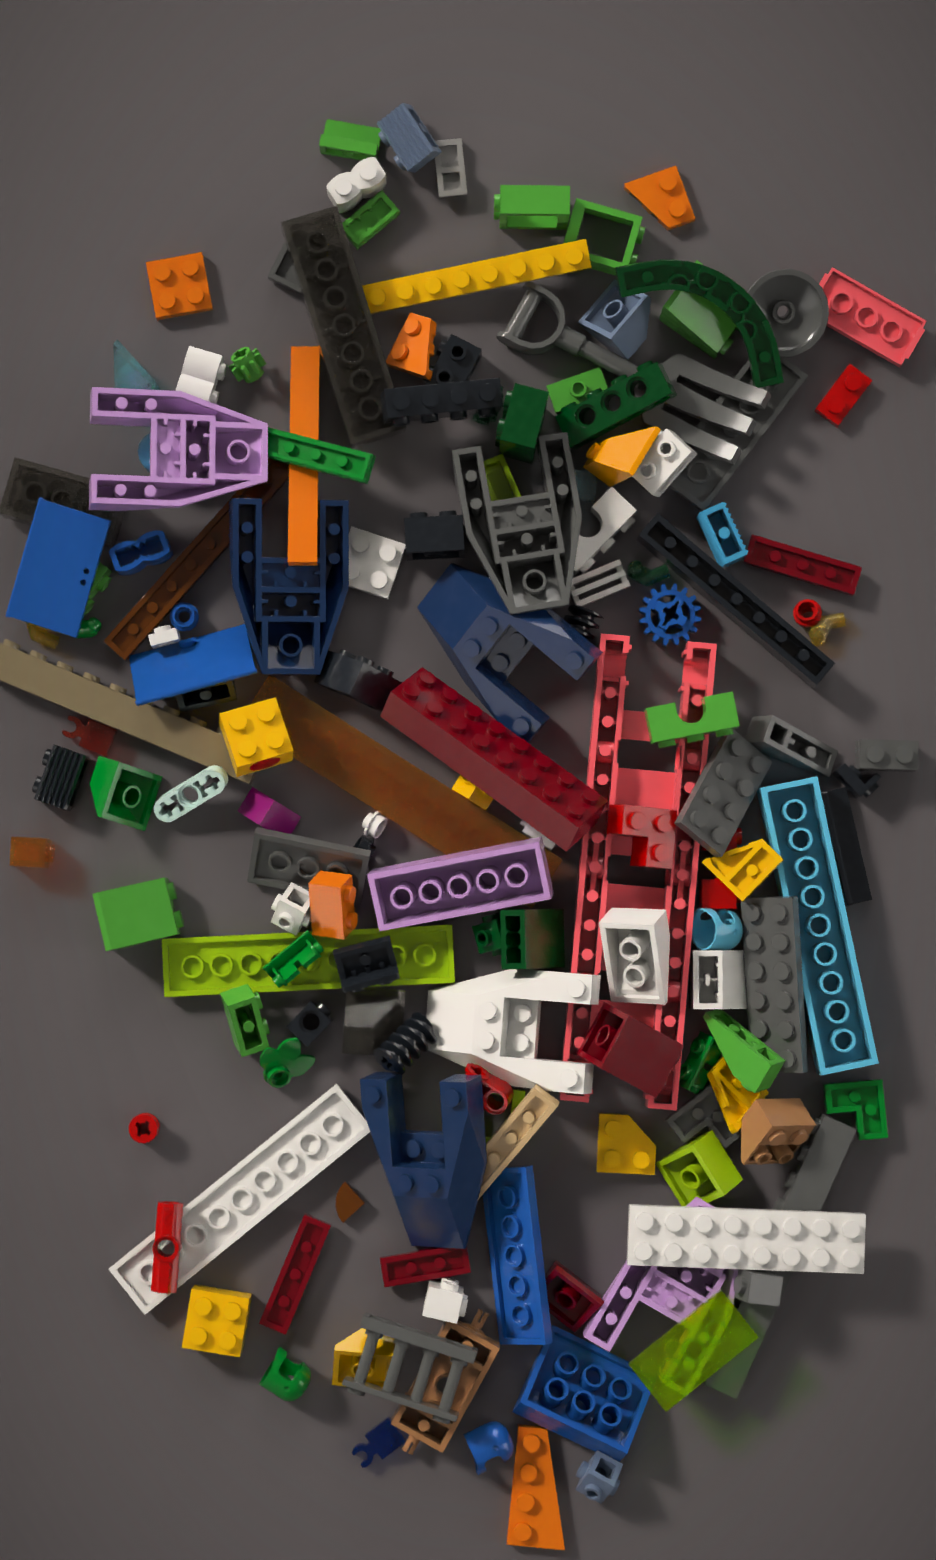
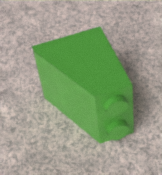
(699, 322)
(137, 913)

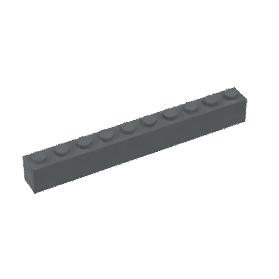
(805, 1192)

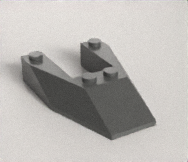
(524, 540)

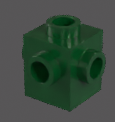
(488, 935)

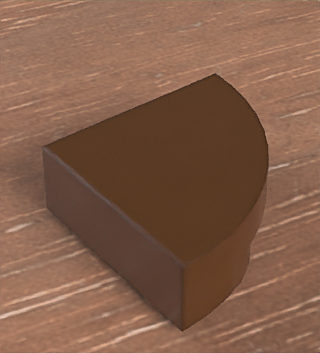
(347, 1201)

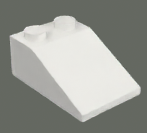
(636, 954)

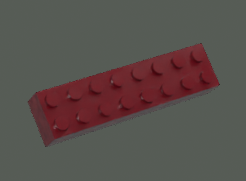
(494, 758)

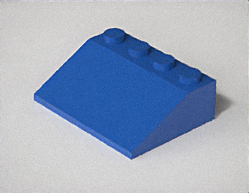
(584, 1395)

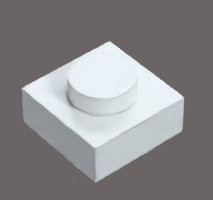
(164, 636)

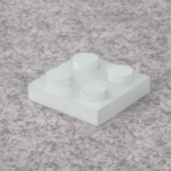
(373, 562)

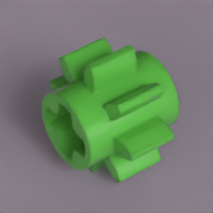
(247, 365)

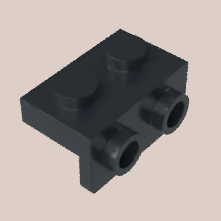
(366, 964)

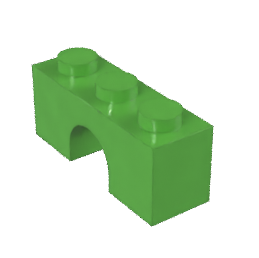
(718, 717)

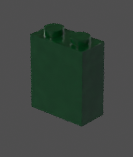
(532, 939)

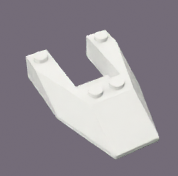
(498, 1024)

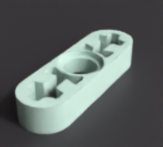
(196, 782)

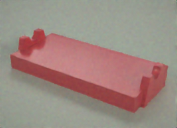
(870, 318)

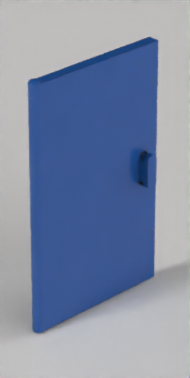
(54, 565)
(191, 664)

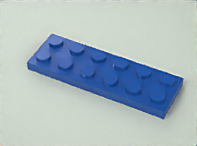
(517, 1258)

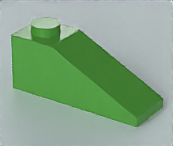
(744, 1053)

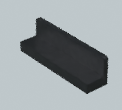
(846, 846)

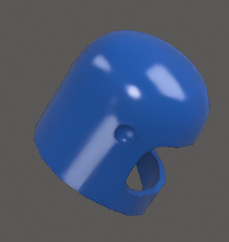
(488, 1442)

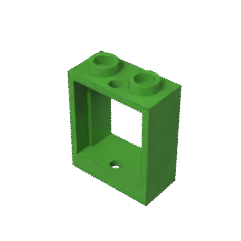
(532, 207)
(597, 262)

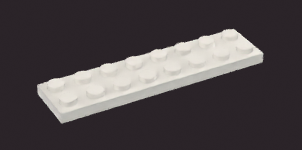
(746, 1239)

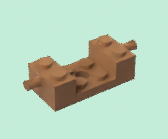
(420, 1424)

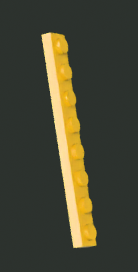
(477, 276)

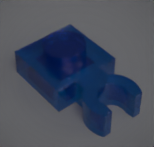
(382, 1440)

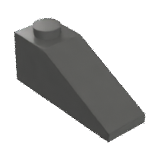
(790, 745)

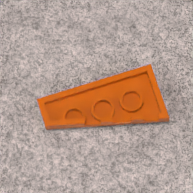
(534, 1500)

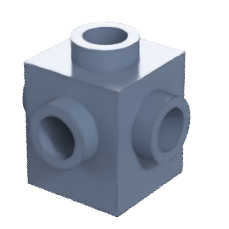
(598, 1477)

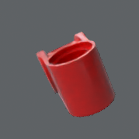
(490, 1085)

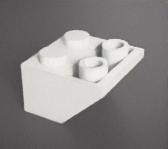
(717, 979)

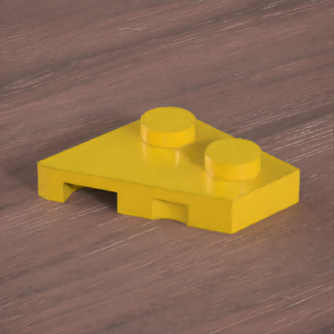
(745, 867)
(731, 1095)

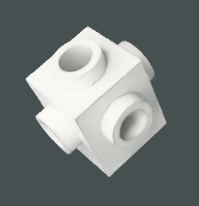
(292, 909)

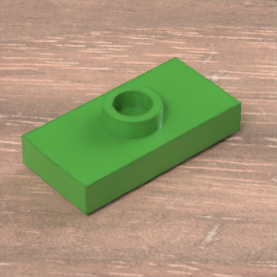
(370, 219)
(575, 388)

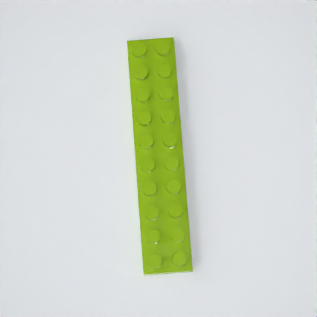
(226, 962)

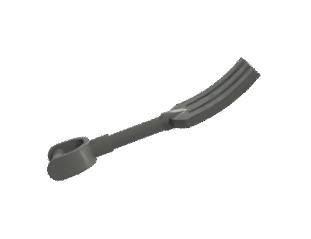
(675, 367)

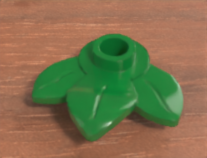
(284, 1062)

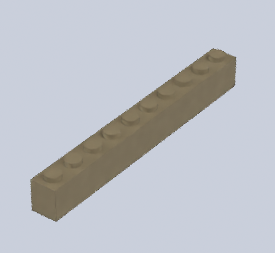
(114, 708)

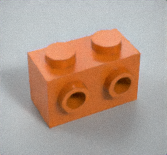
(332, 904)

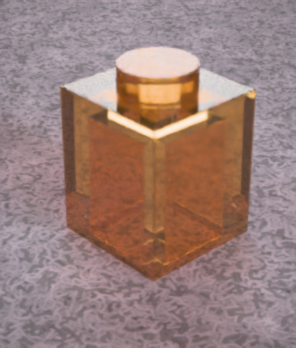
(31, 852)

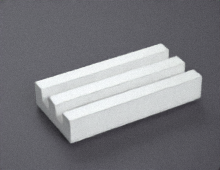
(620, 574)

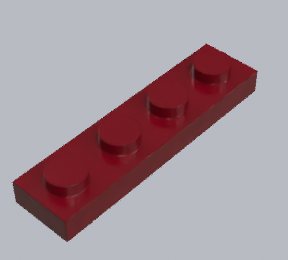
(802, 565)
(295, 1273)

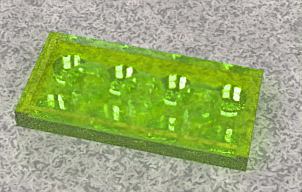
(693, 1350)

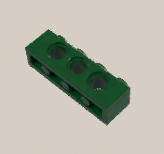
(658, 390)

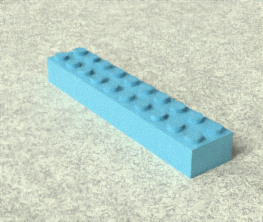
(831, 977)

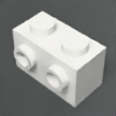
(663, 462)
(445, 1300)

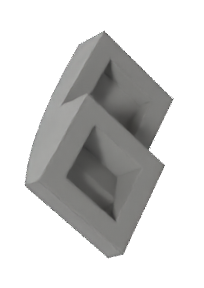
(450, 168)

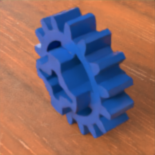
(658, 607)

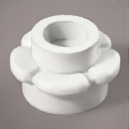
(374, 824)

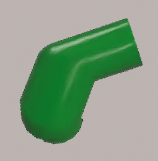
(89, 628)

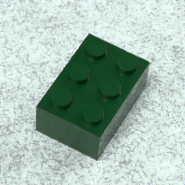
(521, 422)

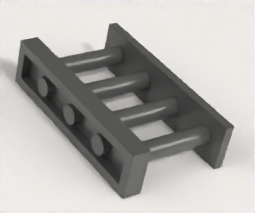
(431, 1346)

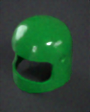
(278, 1383)

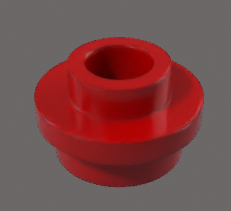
(807, 605)

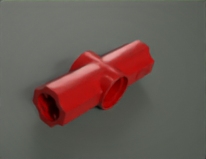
(167, 1265)

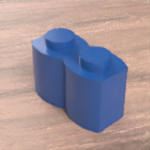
(134, 556)

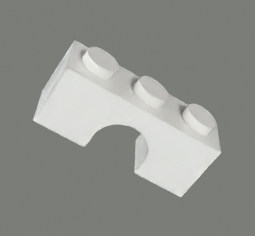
(614, 515)

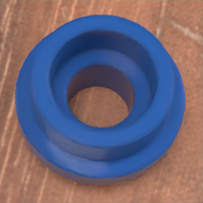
(175, 614)

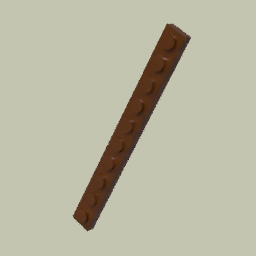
(187, 569)

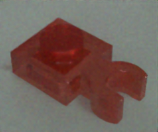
(94, 736)

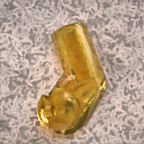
(820, 631)
(42, 636)

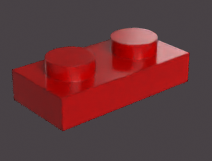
(843, 395)

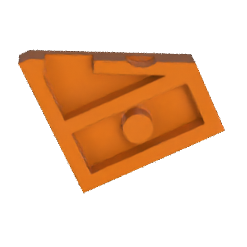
(663, 197)
(414, 347)

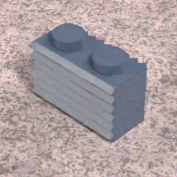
(408, 138)

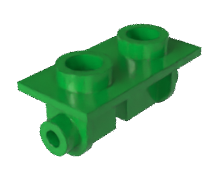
(299, 953)
(702, 1051)

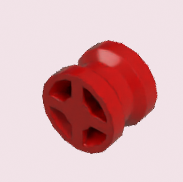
(148, 1124)

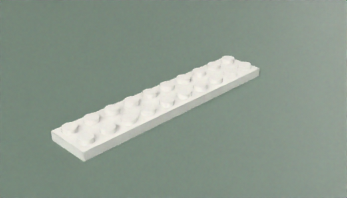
(248, 1192)

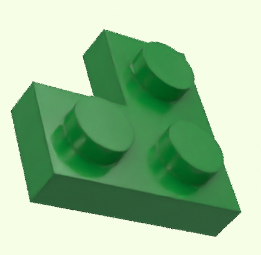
(864, 1098)

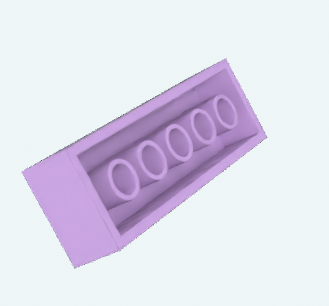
(460, 884)

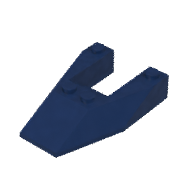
(286, 607)
(491, 643)
(430, 1172)

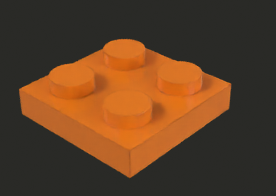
(179, 286)

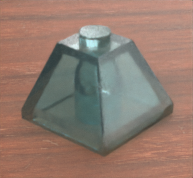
(129, 372)

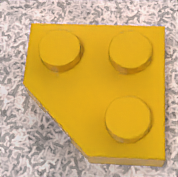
(623, 1146)

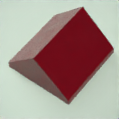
(570, 1297)

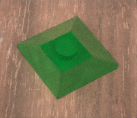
(124, 792)

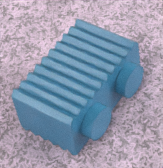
(722, 535)

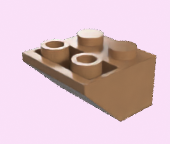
(774, 1130)

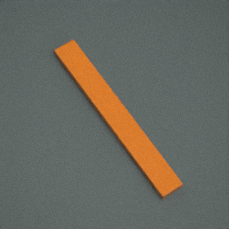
(303, 481)

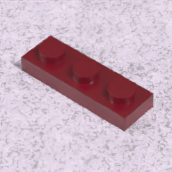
(424, 1265)

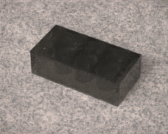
(32, 480)

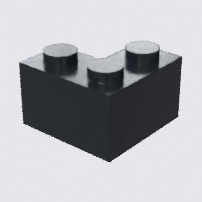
(357, 679)

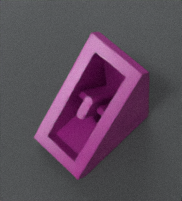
(268, 812)

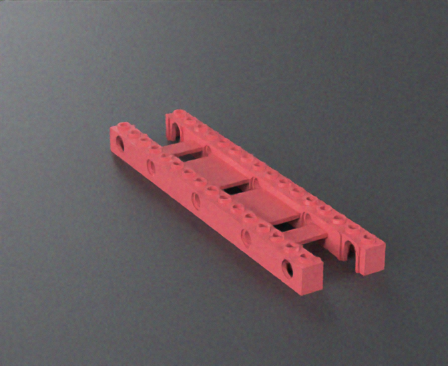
(643, 789)

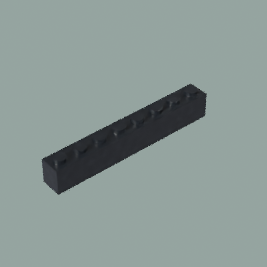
(735, 600)

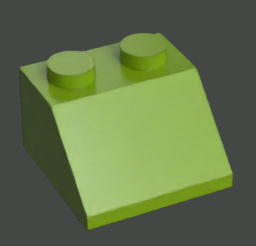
(699, 1170)

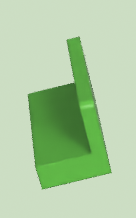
(349, 140)

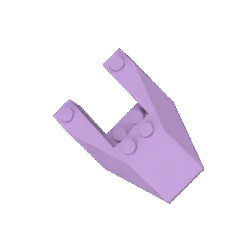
(194, 449)
(665, 1289)

